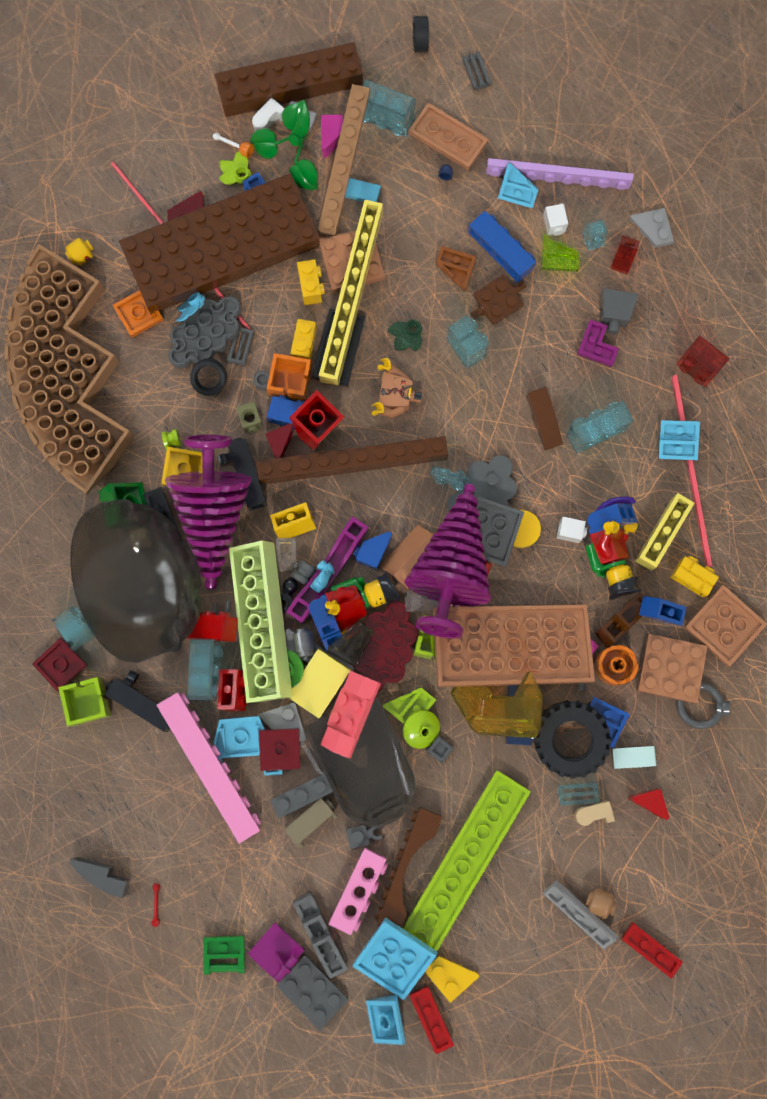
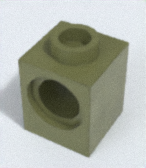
(249, 410)

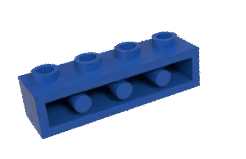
(501, 246)

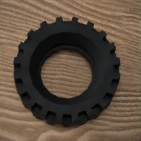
(598, 749)

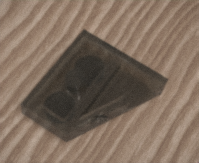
(352, 643)

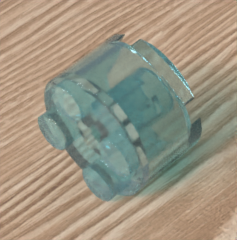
(73, 628)

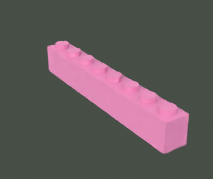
(209, 766)

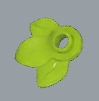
(234, 169)

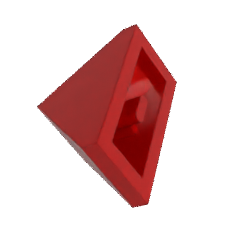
(652, 801)

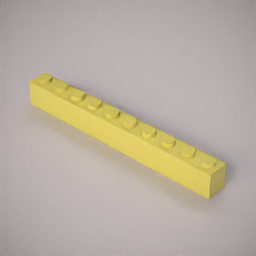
(351, 293)

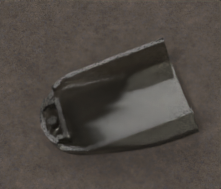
(376, 780)

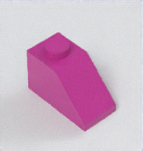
(330, 129)

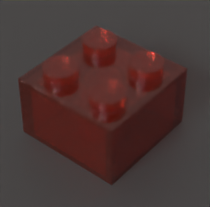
(702, 361)

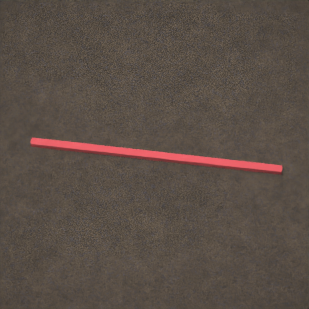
(691, 471)

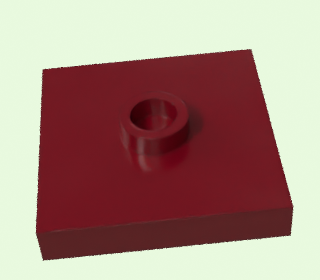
(59, 664)
(279, 749)

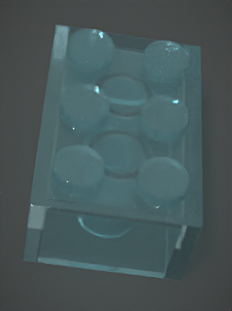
(389, 109)
(599, 426)
(204, 670)

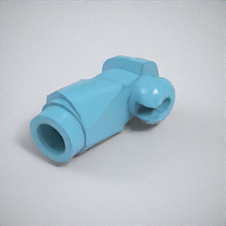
(323, 578)

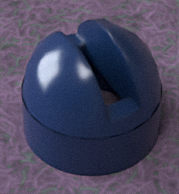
(445, 172)

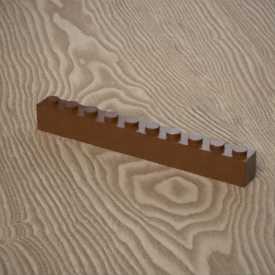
(352, 460)

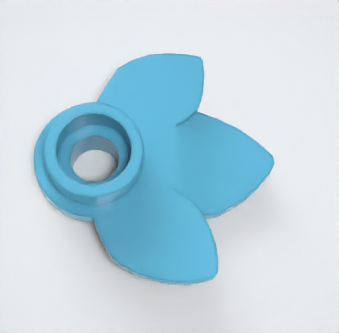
(189, 307)

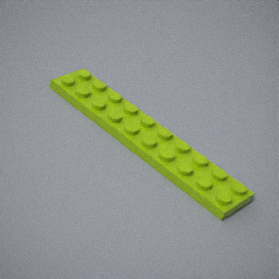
(466, 860)

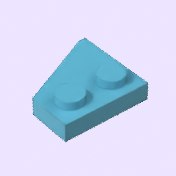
(517, 188)

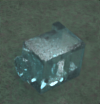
(595, 234)

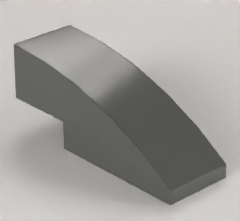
(101, 876)

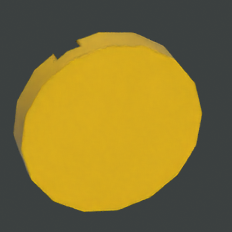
(528, 531)

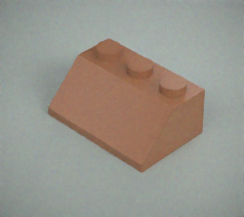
(406, 554)

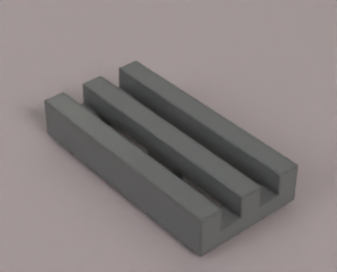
(472, 58)
(237, 361)

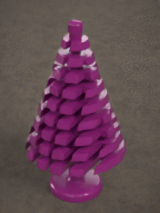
(209, 505)
(452, 567)

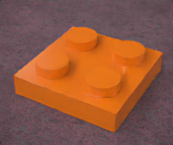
(135, 314)

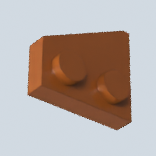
(456, 265)

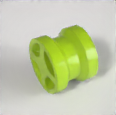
(171, 439)

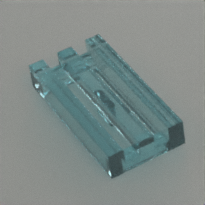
(595, 792)

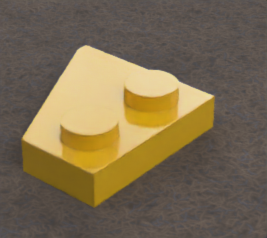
(450, 977)

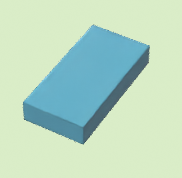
(362, 190)

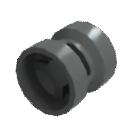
(303, 573)

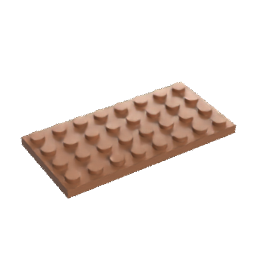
(512, 640)

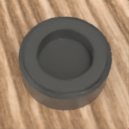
(261, 380)

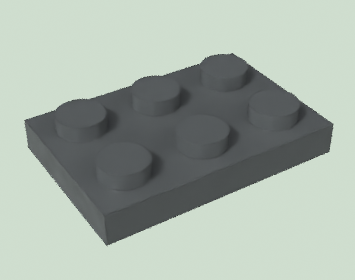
(312, 992)

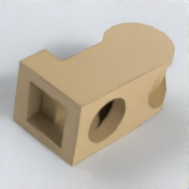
(587, 814)

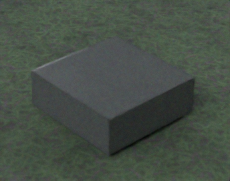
(440, 749)

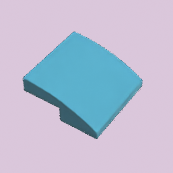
(679, 440)

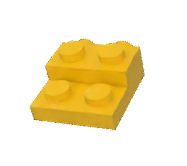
(181, 461)

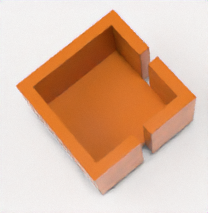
(289, 377)

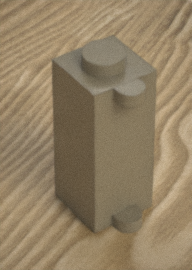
(310, 820)

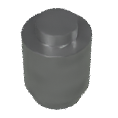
(303, 642)

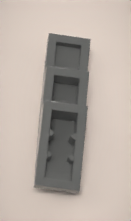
(320, 935)

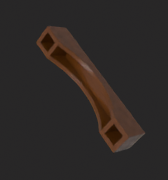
(423, 829)

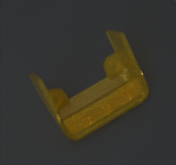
(502, 714)

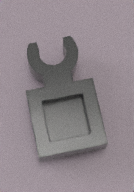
(359, 836)

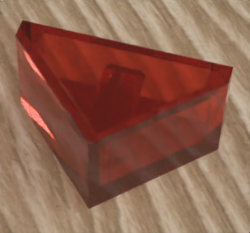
(625, 254)

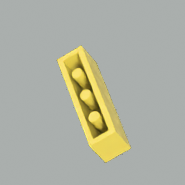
(664, 532)

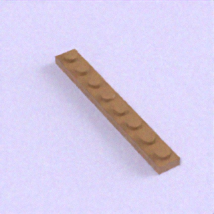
(344, 160)

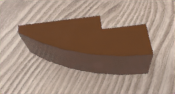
(544, 418)
(621, 621)

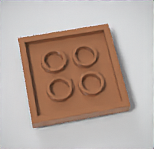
(336, 254)
(725, 625)
(672, 668)

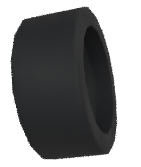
(420, 34)
(204, 390)

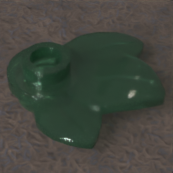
(405, 337)

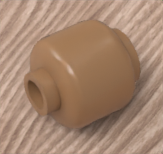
(601, 903)

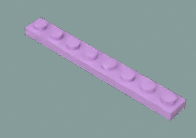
(563, 174)

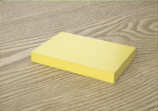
(319, 683)

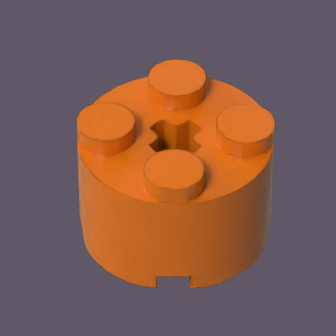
(626, 661)

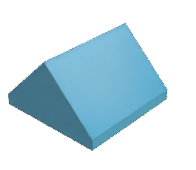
(386, 1020)

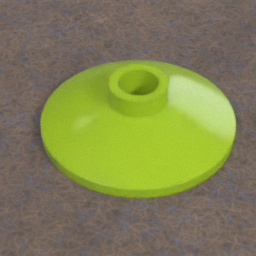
(414, 726)

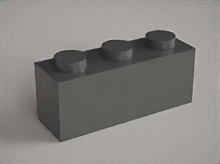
(301, 795)

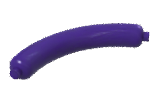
(623, 500)

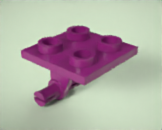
(276, 952)

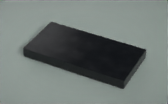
(352, 350)

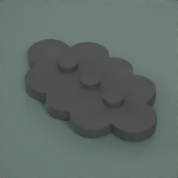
(205, 332)
(490, 480)

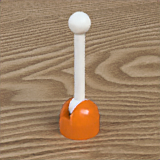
(246, 149)

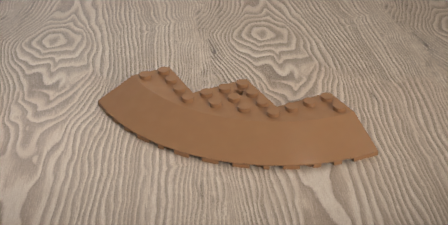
(53, 374)

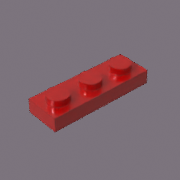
(651, 950)
(431, 1019)

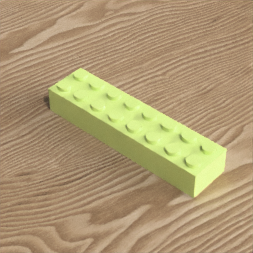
(260, 622)

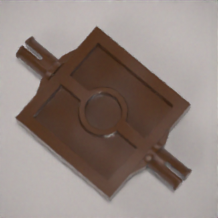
(498, 300)

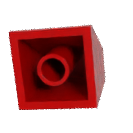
(315, 420)

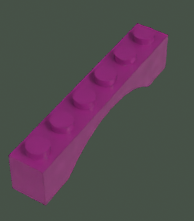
(338, 556)

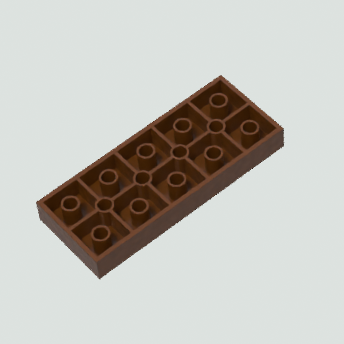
(220, 243)

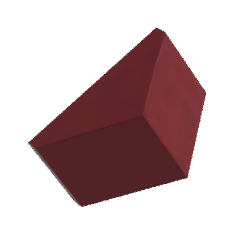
(279, 439)

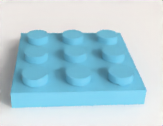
(394, 958)

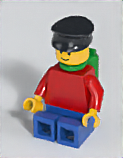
(610, 548)
(346, 603)

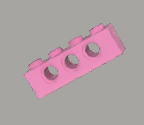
(340, 918)

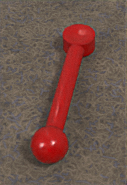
(155, 922)

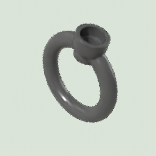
(722, 708)

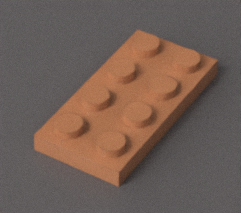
(448, 136)

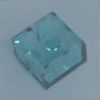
(467, 341)

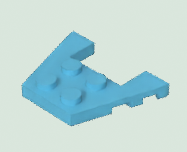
(240, 738)

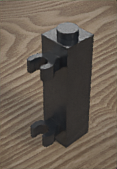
(243, 463)
(136, 701)

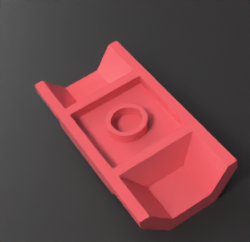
(350, 714)

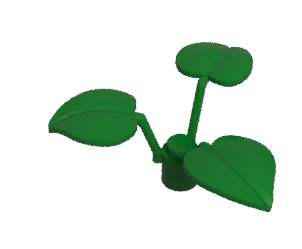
(297, 119)

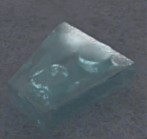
(444, 475)

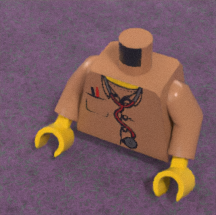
(395, 392)

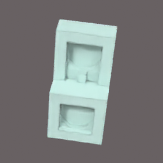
(634, 757)

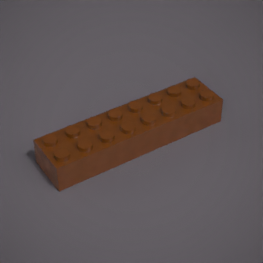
(289, 79)

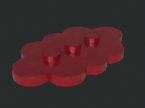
(389, 646)

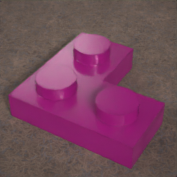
(594, 348)

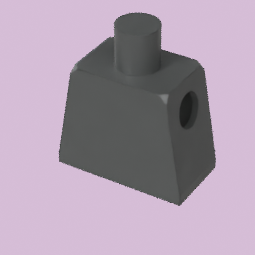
(616, 309)

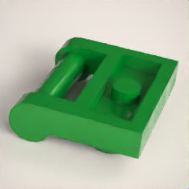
(224, 947)

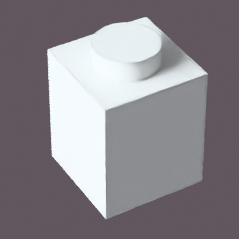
(555, 219)
(571, 530)

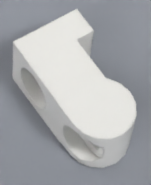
(267, 115)

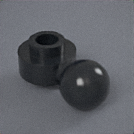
(289, 587)

